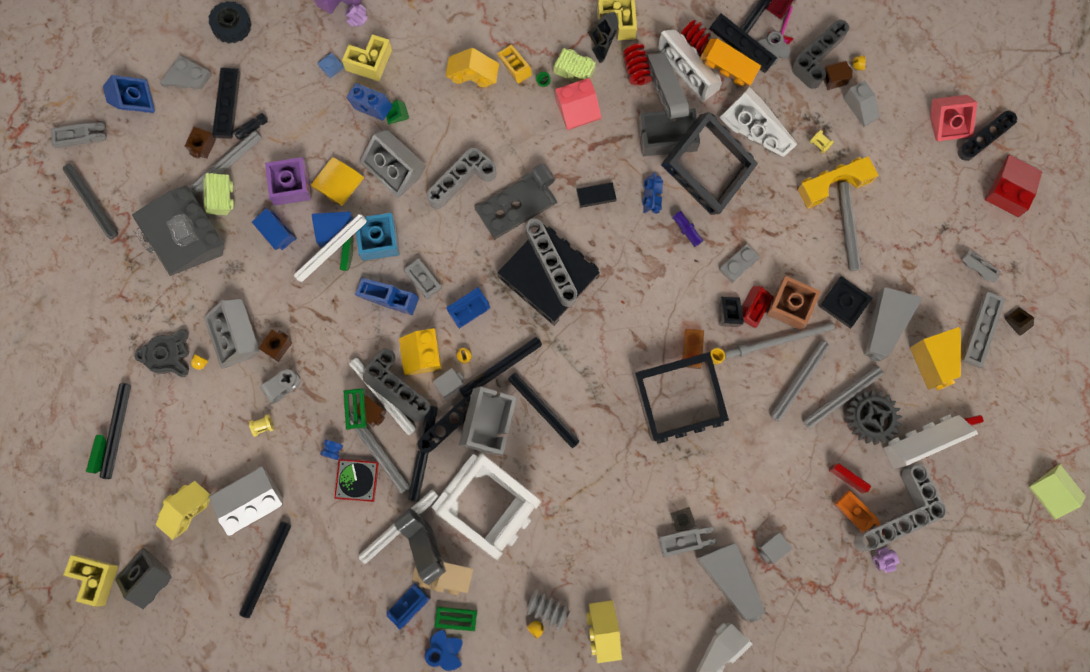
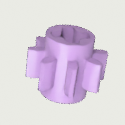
(356, 15)
(886, 560)

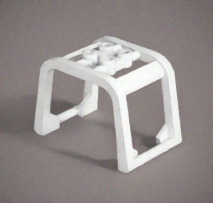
(510, 522)

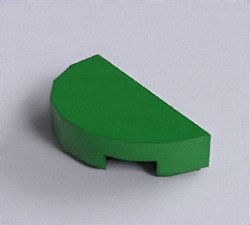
(347, 254)
(96, 455)

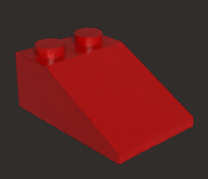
(1015, 186)

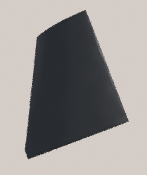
(603, 34)

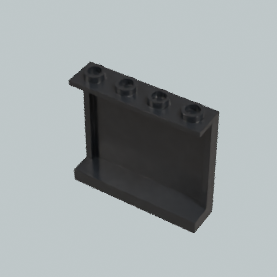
(529, 281)

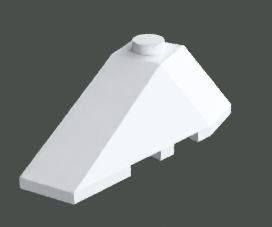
(757, 122)
(723, 648)

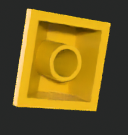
(420, 352)

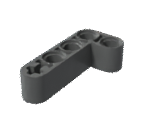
(821, 50)
(398, 388)
(422, 544)

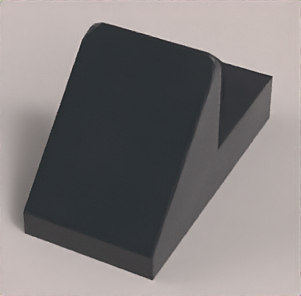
(731, 312)

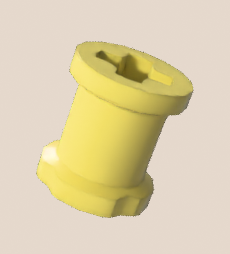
(821, 142)
(261, 425)

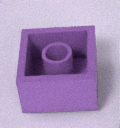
(288, 181)

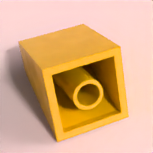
(939, 358)

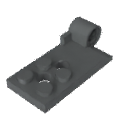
(530, 192)

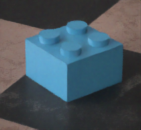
(378, 237)

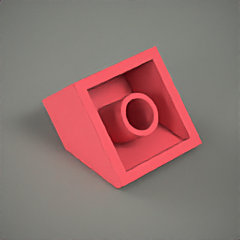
(578, 103)
(953, 117)

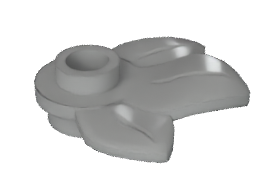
(778, 49)

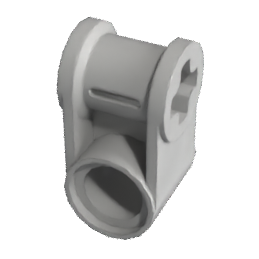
(278, 387)

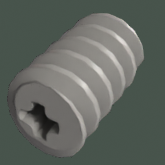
(547, 610)

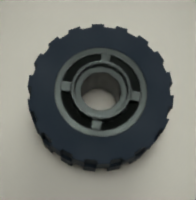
(229, 12)

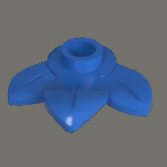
(447, 651)

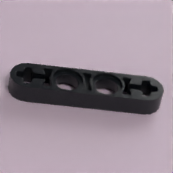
(986, 134)
(446, 423)

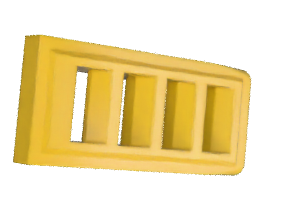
(521, 72)

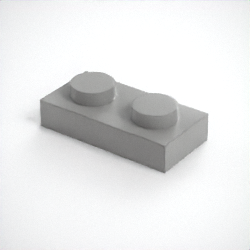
(739, 263)
(984, 268)
(422, 279)

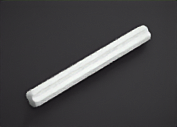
(326, 251)
(399, 416)
(392, 531)

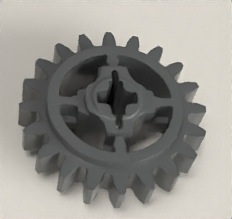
(875, 424)

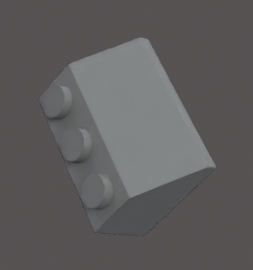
(392, 163)
(231, 333)
(246, 500)

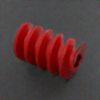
(696, 36)
(636, 65)

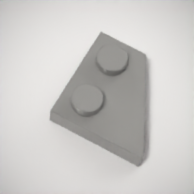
(186, 75)

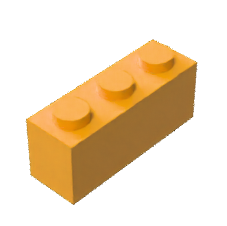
(730, 62)

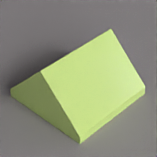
(1058, 492)

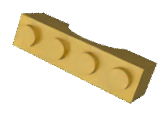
(857, 173)

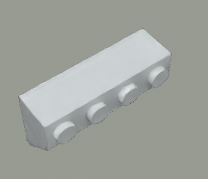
(688, 64)
(929, 441)

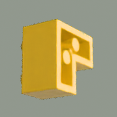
(472, 66)

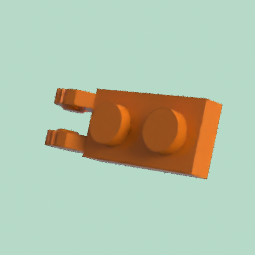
(857, 512)

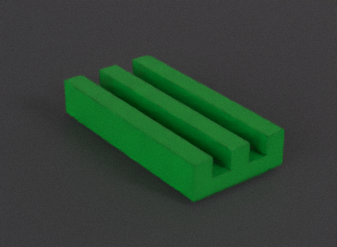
(356, 425)
(456, 627)

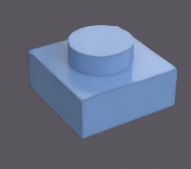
(330, 65)

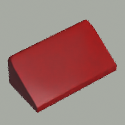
(756, 305)

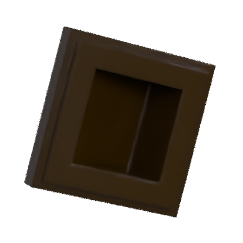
(1020, 321)

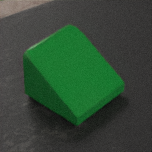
(397, 112)

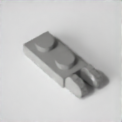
(77, 134)
(684, 541)

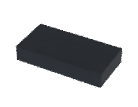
(596, 195)

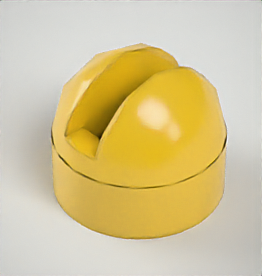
(859, 63)
(468, 354)
(718, 354)
(198, 362)
(535, 628)

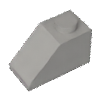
(862, 103)

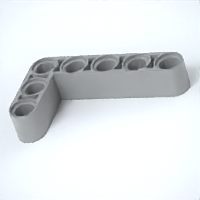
(907, 520)

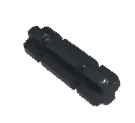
(250, 126)

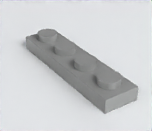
(983, 330)

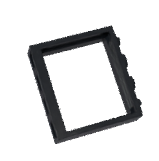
(689, 183)
(681, 431)

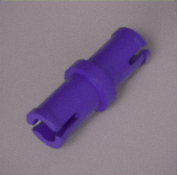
(687, 229)

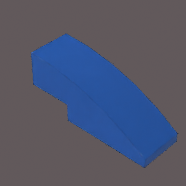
(387, 296)

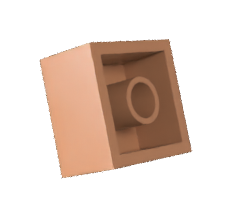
(793, 303)

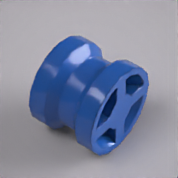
(331, 449)

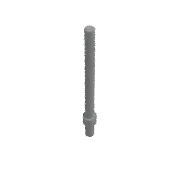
(744, 349)

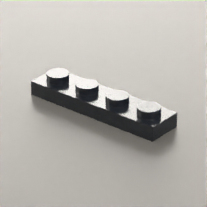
(742, 42)
(226, 103)

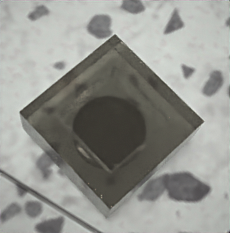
(682, 519)

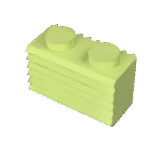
(574, 67)
(217, 194)

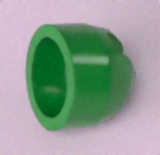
(541, 76)

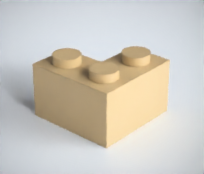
(455, 579)

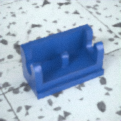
(273, 229)
(468, 308)
(408, 606)

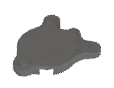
(165, 353)

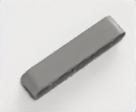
(667, 86)
(551, 254)

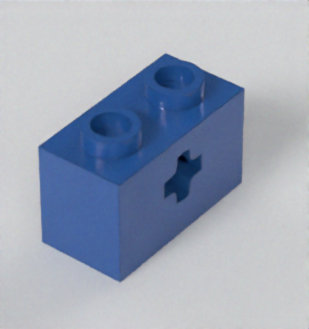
(369, 101)

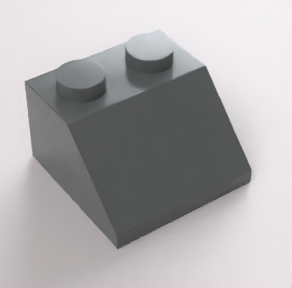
(143, 579)

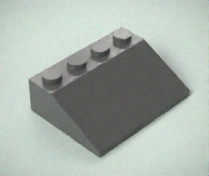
(153, 224)

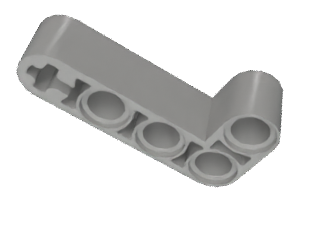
(459, 180)

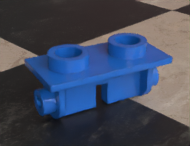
(652, 185)

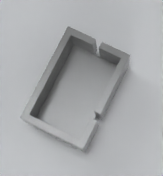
(486, 419)

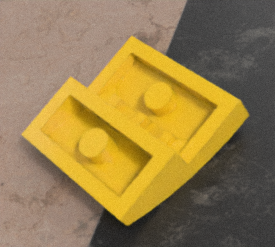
(337, 181)

